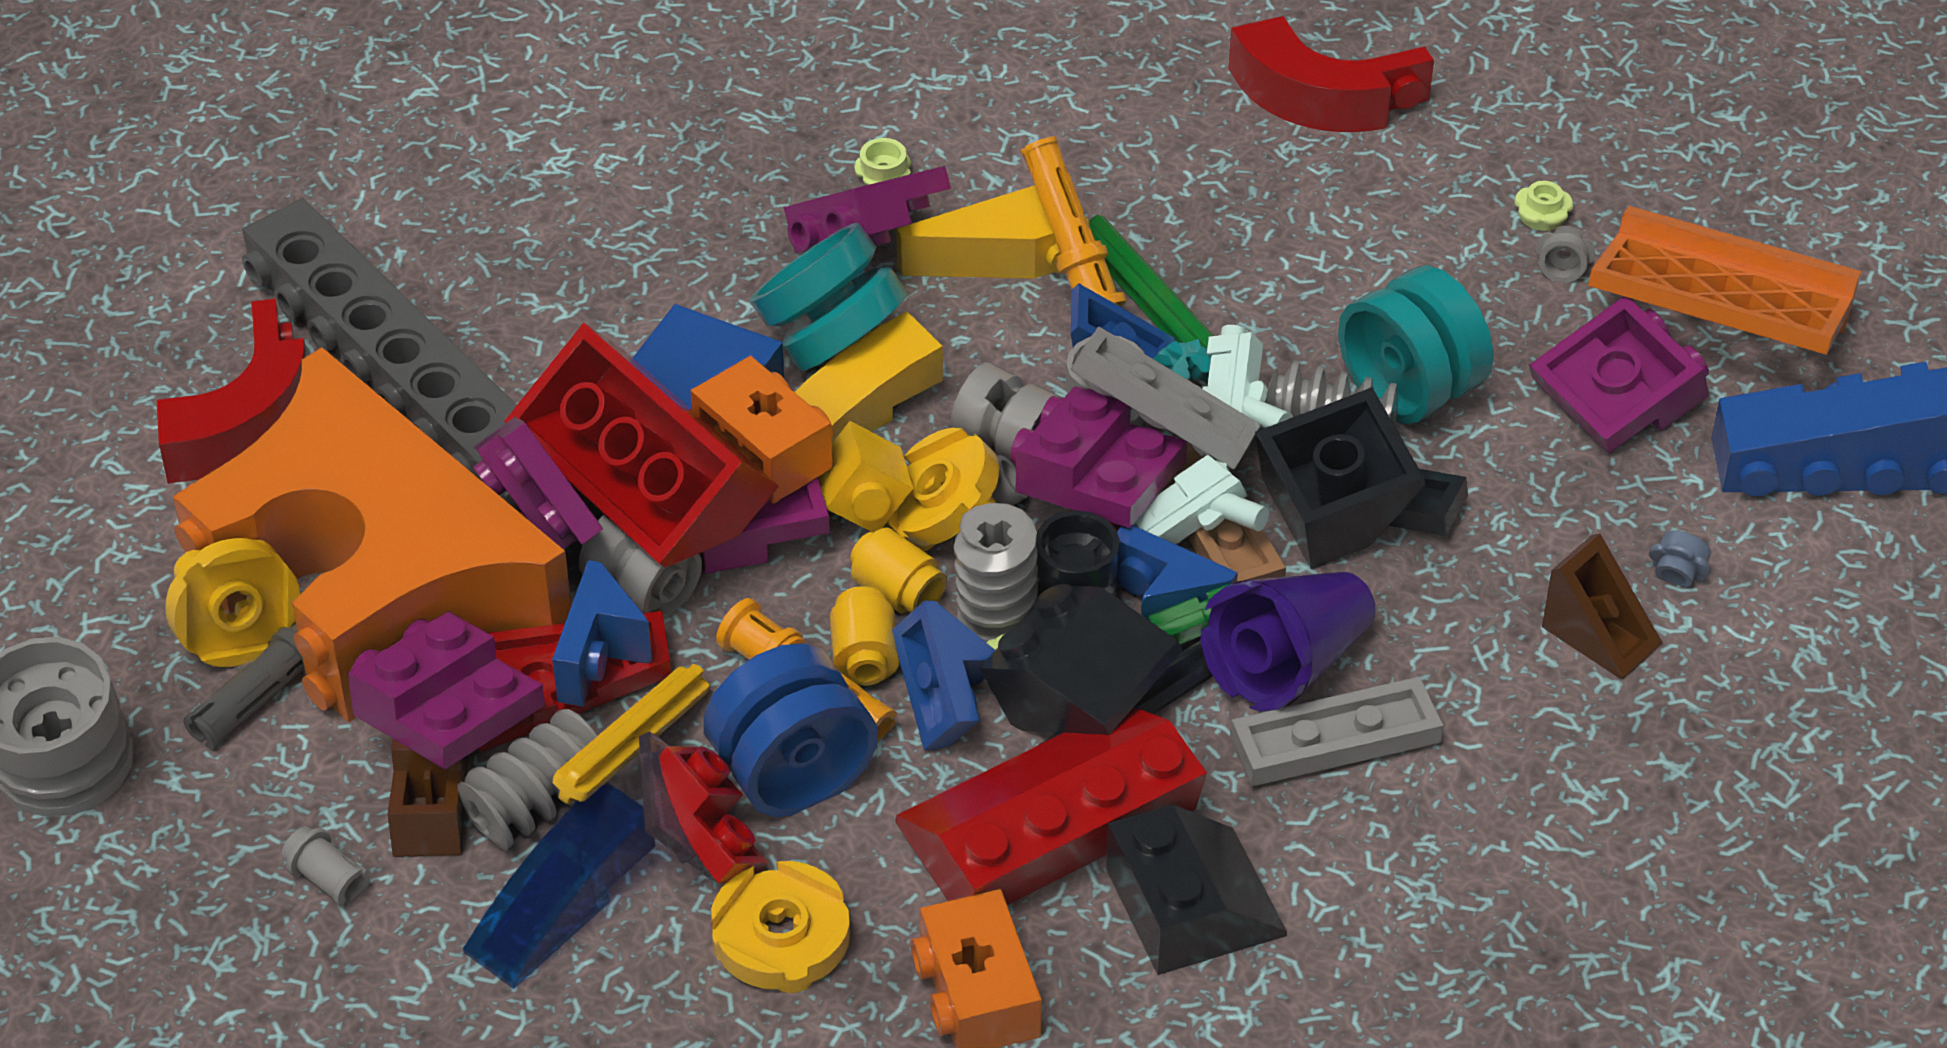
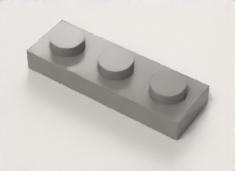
(1165, 398)
(1336, 731)

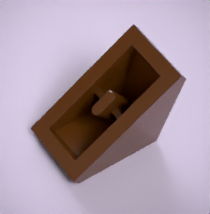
(1597, 610)

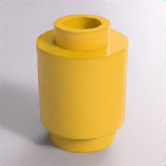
(896, 569)
(863, 635)

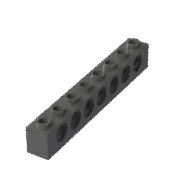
(375, 330)

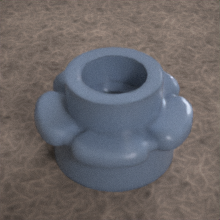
(1681, 558)

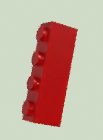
(640, 451)
(1050, 807)

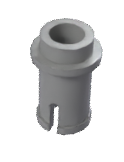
(313, 855)

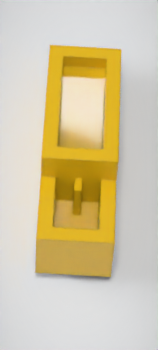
(876, 375)

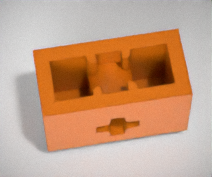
(767, 424)
(978, 972)

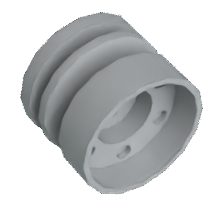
(59, 728)

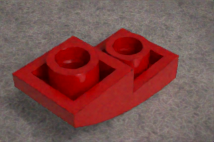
(701, 799)

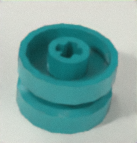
(832, 304)
(1420, 336)

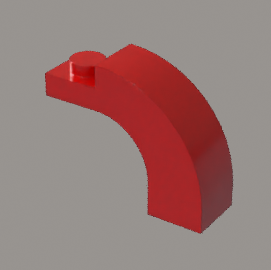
(1322, 90)
(216, 426)

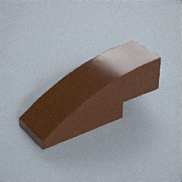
(425, 805)

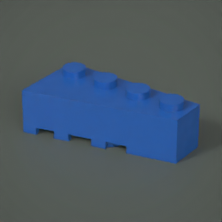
(1837, 438)

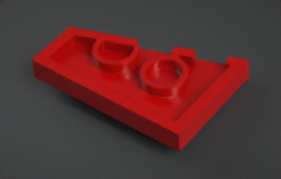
(532, 652)

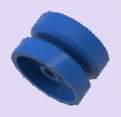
(790, 729)

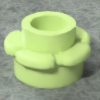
(882, 160)
(1543, 205)

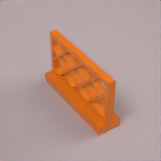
(1727, 280)

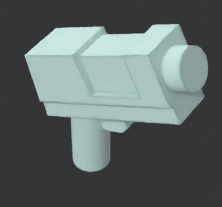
(1236, 374)
(1199, 499)

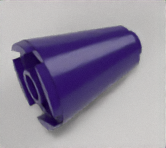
(1283, 633)

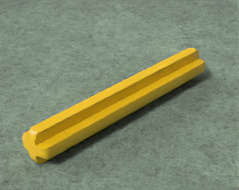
(620, 741)

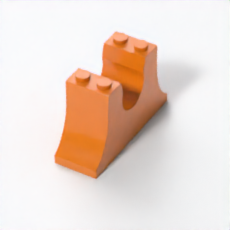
(386, 518)

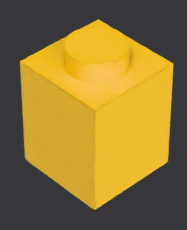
(866, 478)

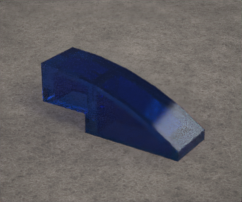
(560, 884)

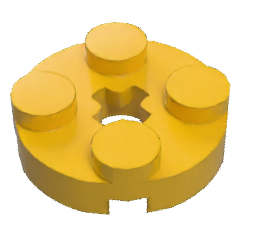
(936, 507)
(212, 574)
(780, 959)

